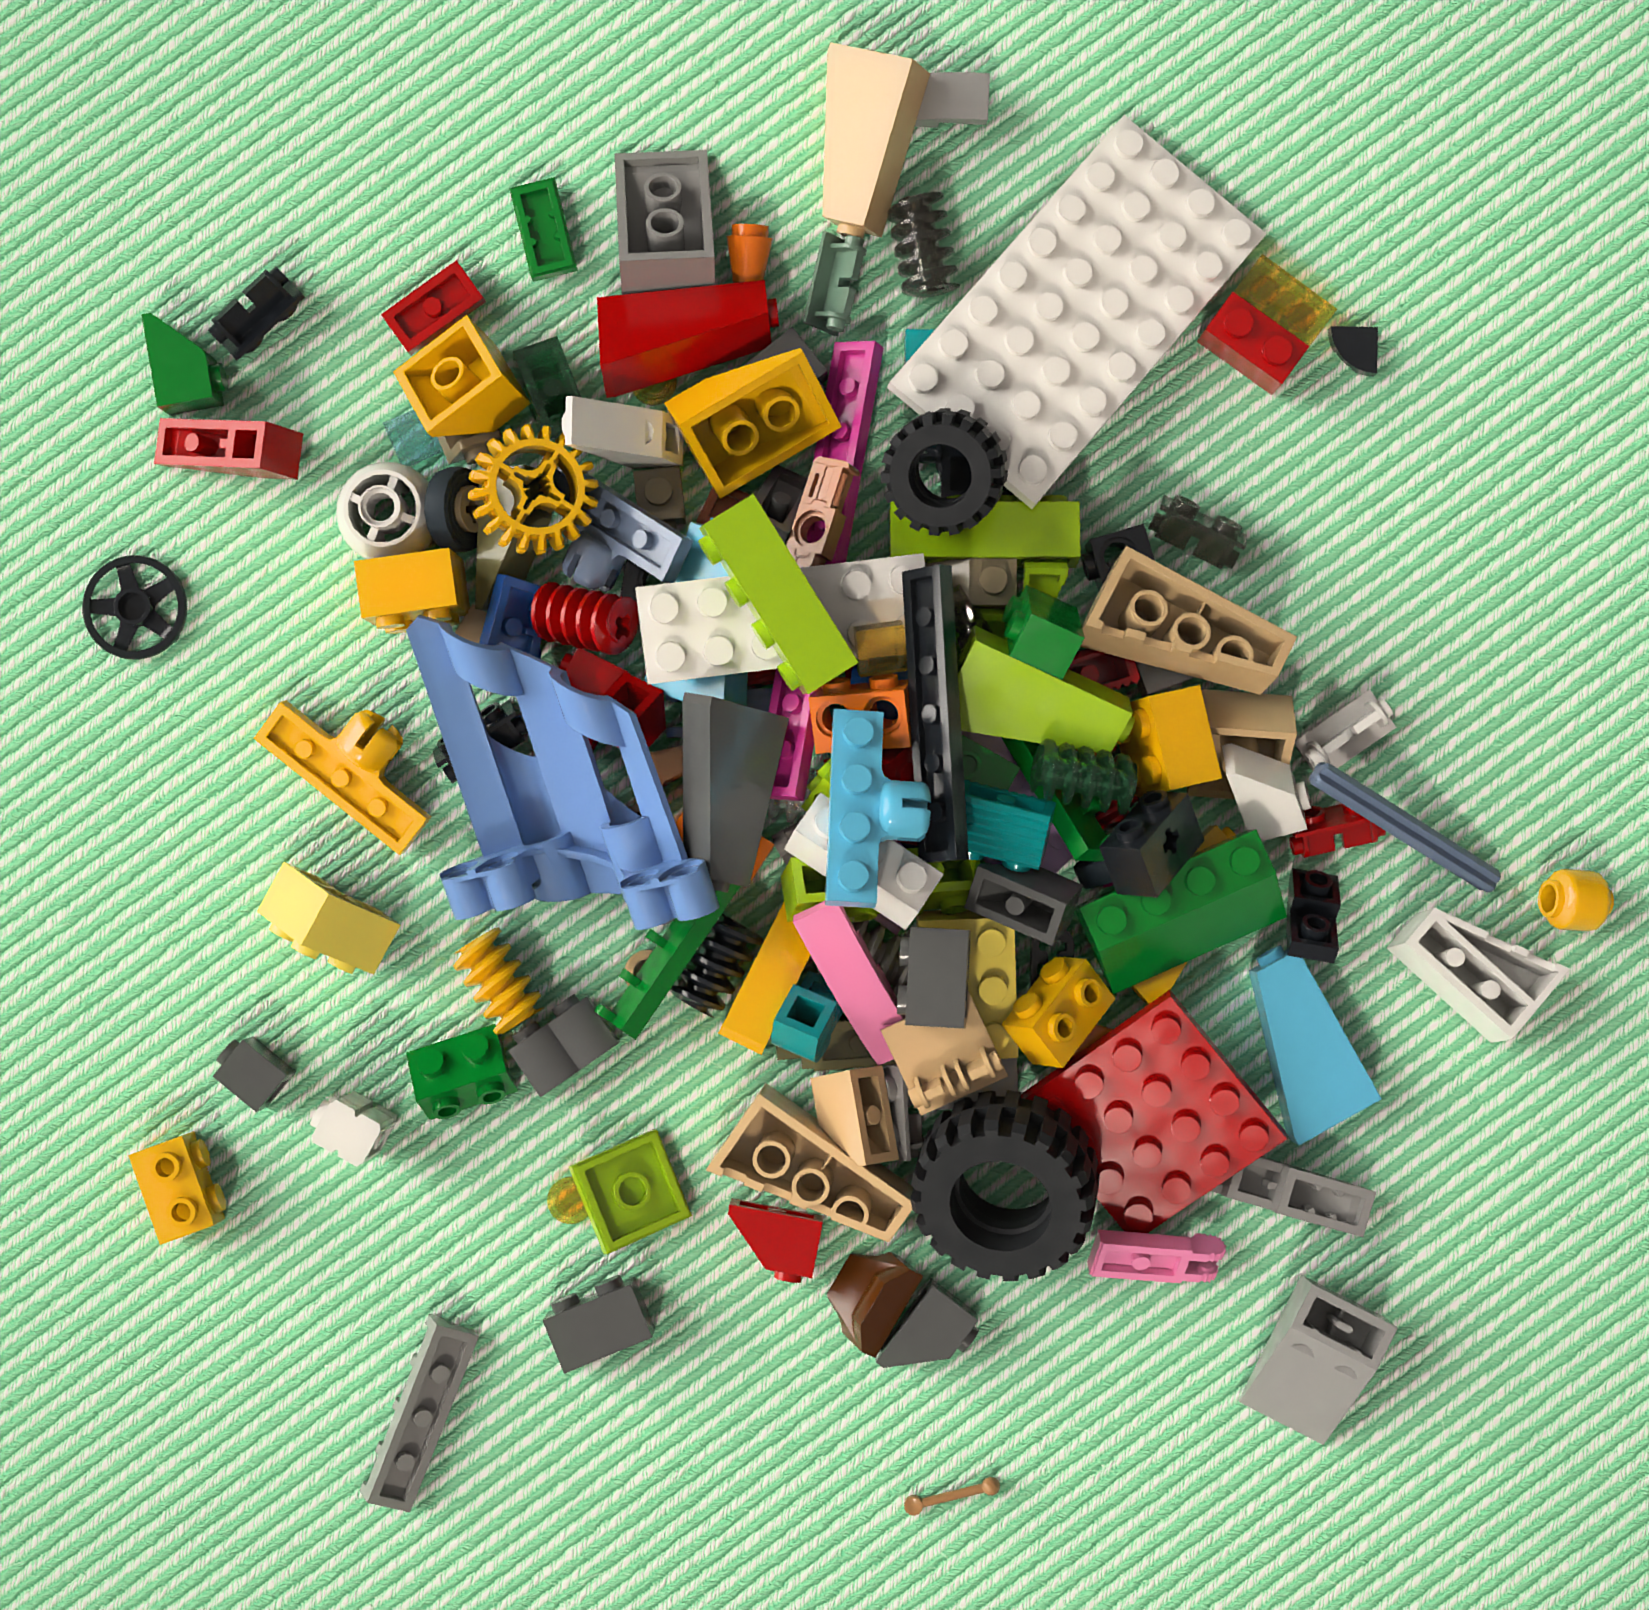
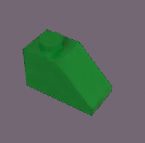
(181, 371)

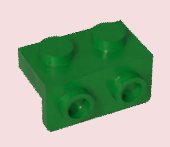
(460, 1073)

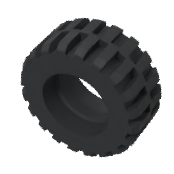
(995, 1237)

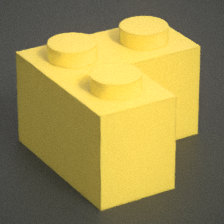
(326, 921)

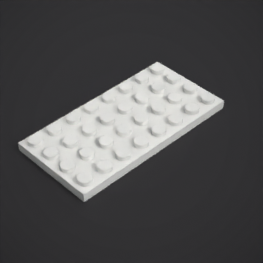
(1081, 306)

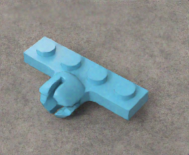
(865, 809)

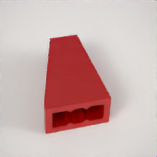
(680, 331)

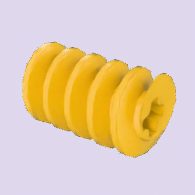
(497, 981)

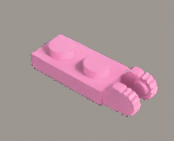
(1155, 1256)

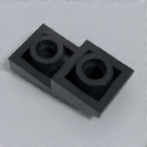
(1312, 915)

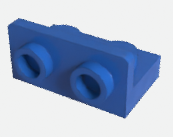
(510, 616)

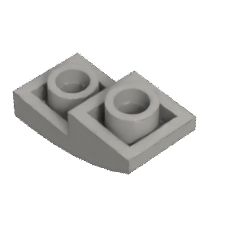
(955, 99)

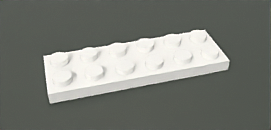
(701, 631)

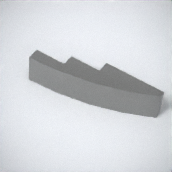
(1301, 1195)

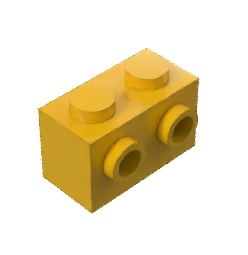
(1058, 1011)
(178, 1187)

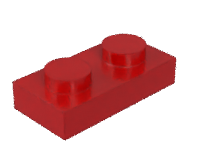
(433, 308)

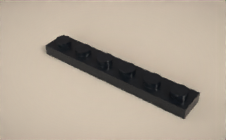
(936, 709)

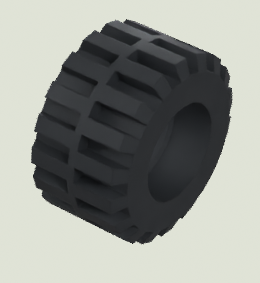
(913, 497)

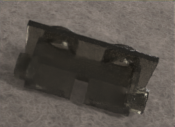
(1215, 536)

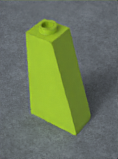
(1029, 705)

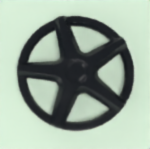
(135, 607)

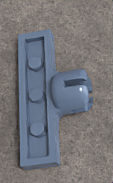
(620, 533)

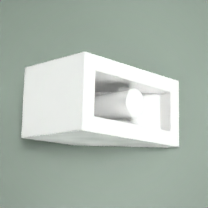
(1266, 792)

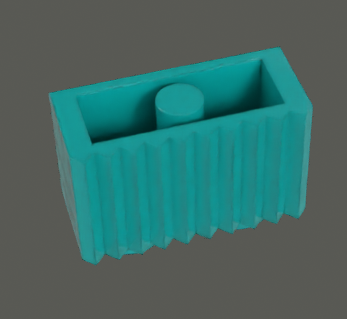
(1007, 826)

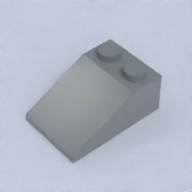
(664, 220)

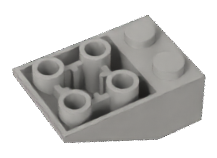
(1317, 1360)

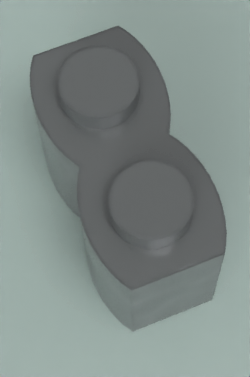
(563, 1045)

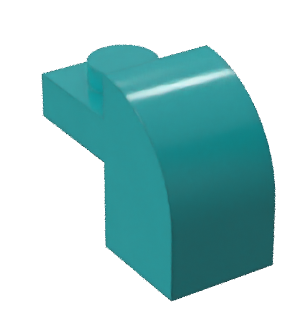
(807, 1018)

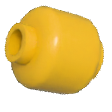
(1575, 900)

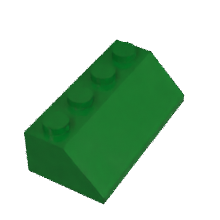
(1207, 904)

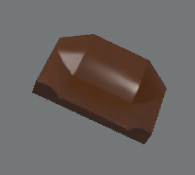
(871, 1297)

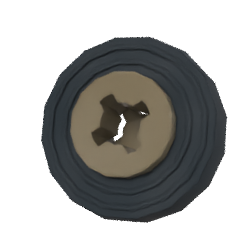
(450, 511)

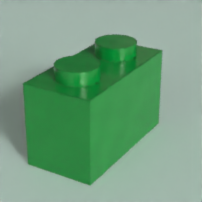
(1042, 631)

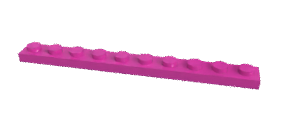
(852, 396)

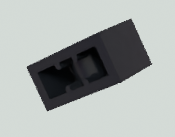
(1152, 843)

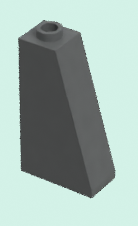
(727, 783)

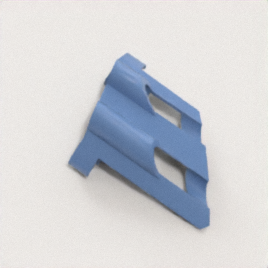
(547, 817)

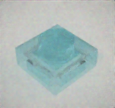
(411, 439)

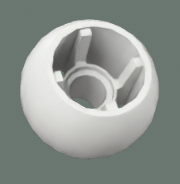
(358, 502)

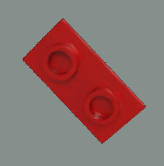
(1329, 821)

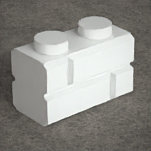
(352, 1127)

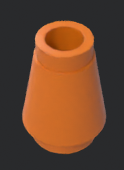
(749, 251)

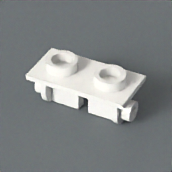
(1346, 732)

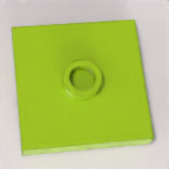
(630, 1191)

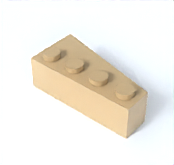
(1182, 627)
(791, 1156)

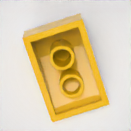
(752, 418)

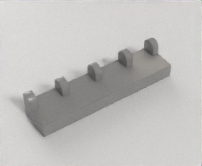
(420, 1415)

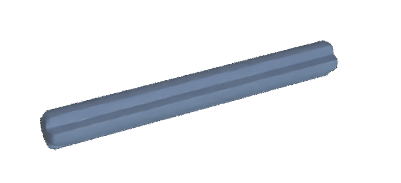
(1404, 826)

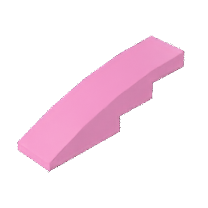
(850, 974)

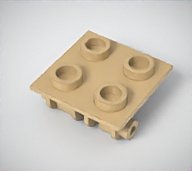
(944, 1061)

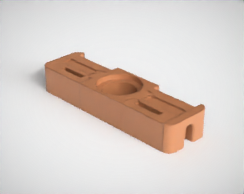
(821, 501)

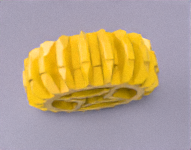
(514, 478)

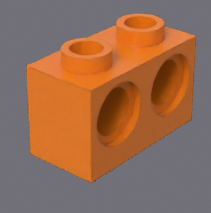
(862, 697)

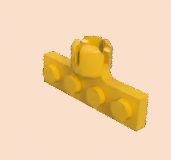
(348, 769)

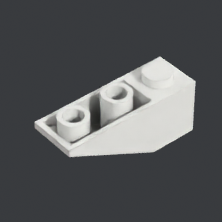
(622, 433)

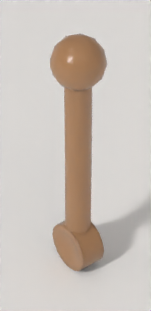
(914, 1504)

